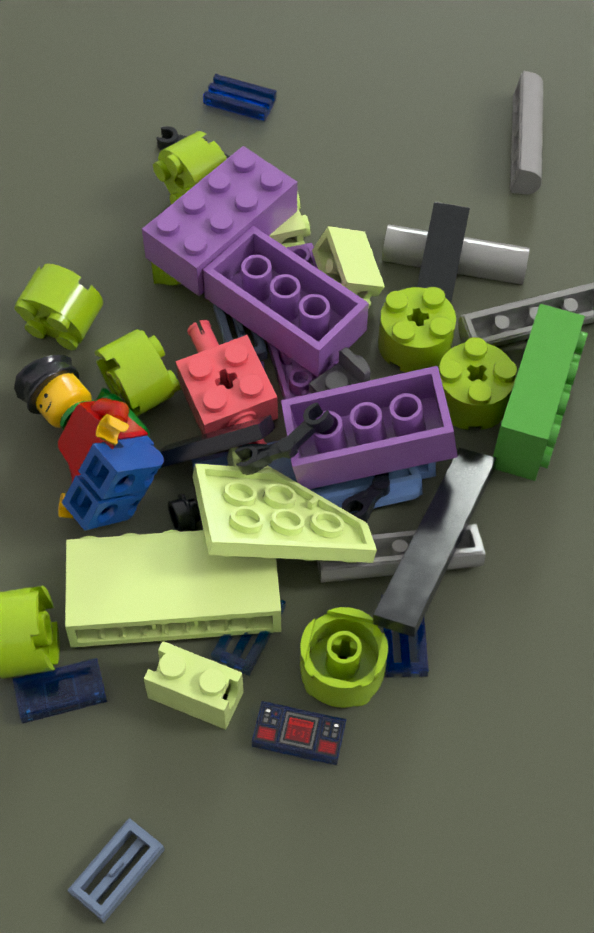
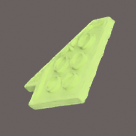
(274, 517)

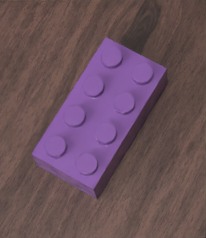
(216, 213)
(285, 300)
(375, 428)

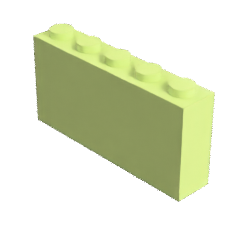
(164, 590)

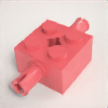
(225, 382)

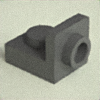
(349, 370)

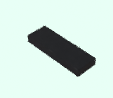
(443, 247)
(217, 441)

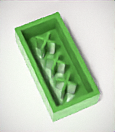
(540, 392)

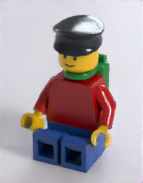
(100, 440)

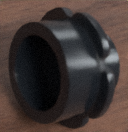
(184, 513)

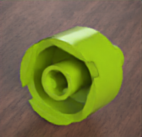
(187, 163)
(58, 306)
(416, 328)
(136, 372)
(477, 383)
(26, 633)
(337, 680)

